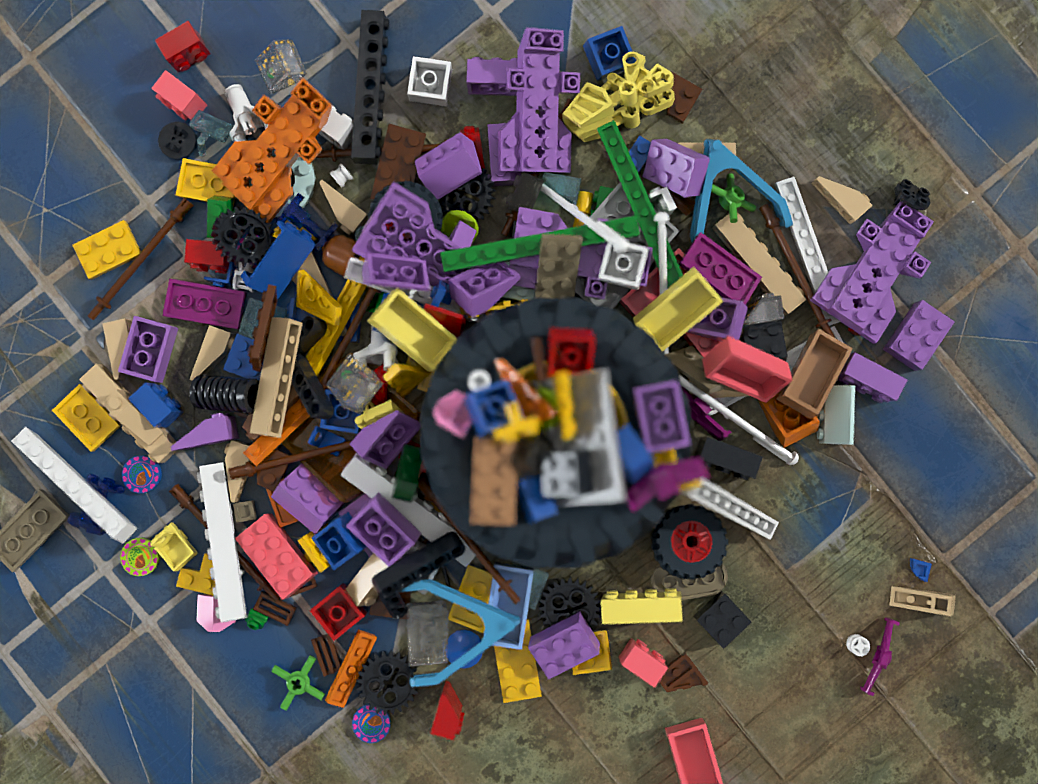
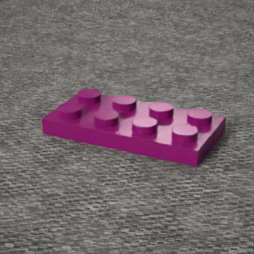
(721, 269)
(204, 304)

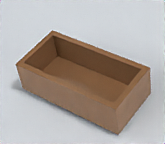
(815, 373)
(493, 482)

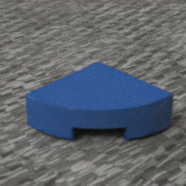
(920, 569)

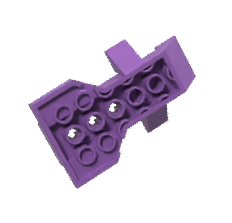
(537, 87)
(411, 215)
(886, 255)
(591, 257)

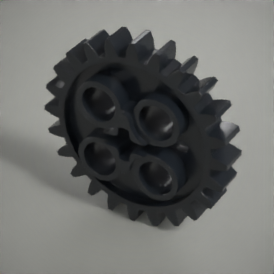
(462, 201)
(227, 226)
(565, 590)
(373, 673)

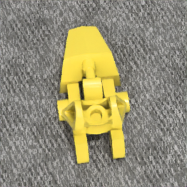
(595, 108)

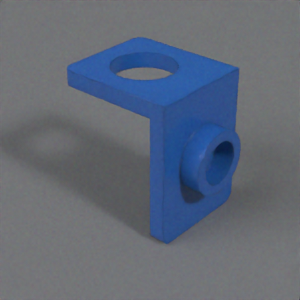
(220, 282)
(325, 439)

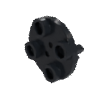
(173, 148)
(912, 195)

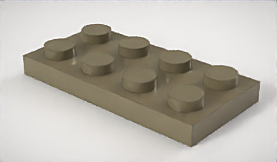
(558, 266)
(30, 529)

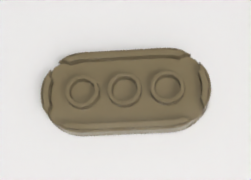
(690, 588)

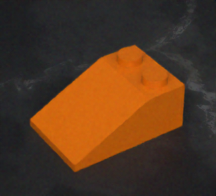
(787, 423)

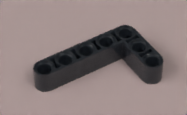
(304, 378)
(413, 568)

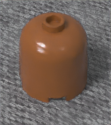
(338, 252)

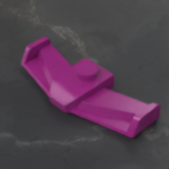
(699, 413)
(664, 481)
(881, 658)

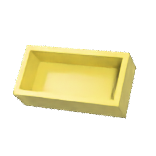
(678, 308)
(412, 329)
(641, 607)

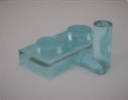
(209, 127)

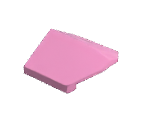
(453, 413)
(207, 614)

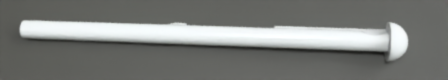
(662, 217)
(619, 243)
(765, 441)

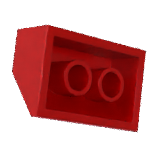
(448, 715)

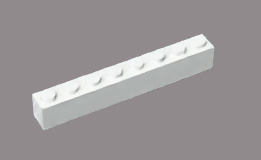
(74, 485)
(733, 508)
(420, 513)
(222, 542)

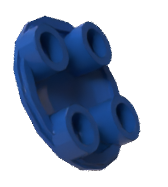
(460, 643)

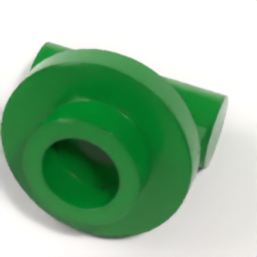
(256, 620)

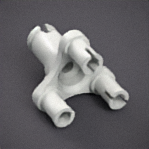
(243, 115)
(378, 351)

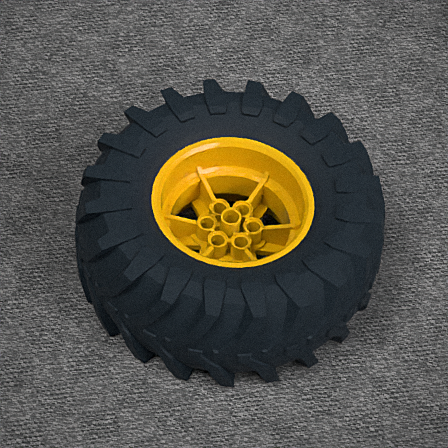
(577, 532)

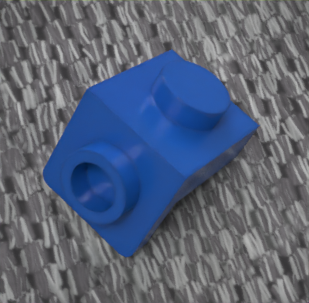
(440, 294)

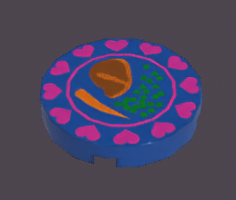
(141, 474)
(370, 726)

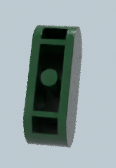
(407, 473)

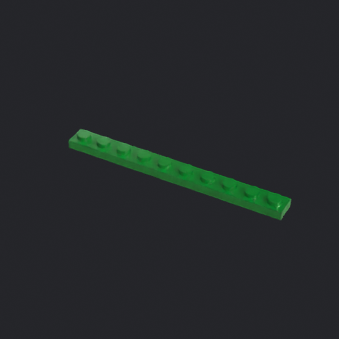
(637, 196)
(529, 245)

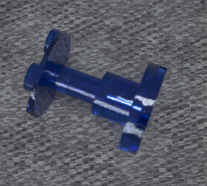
(300, 218)
(83, 519)

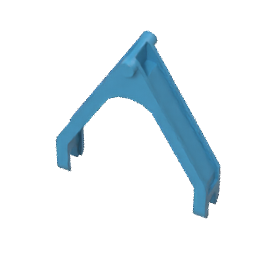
(721, 159)
(495, 620)

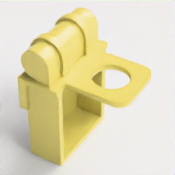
(375, 413)
(173, 547)

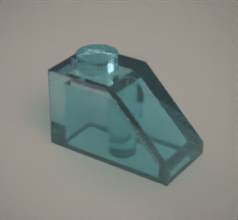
(563, 185)

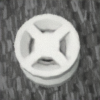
(341, 175)
(483, 380)
(861, 647)

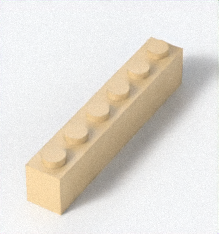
(754, 254)
(276, 377)
(102, 384)

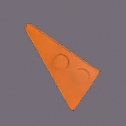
(528, 399)

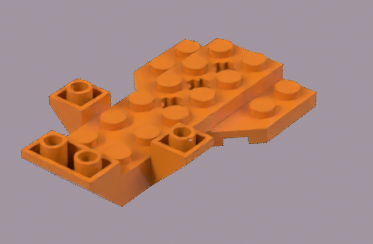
(290, 134)

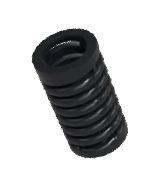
(224, 393)

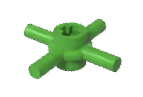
(732, 198)
(304, 682)

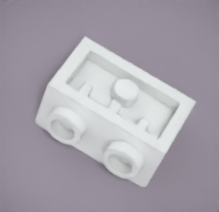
(662, 200)

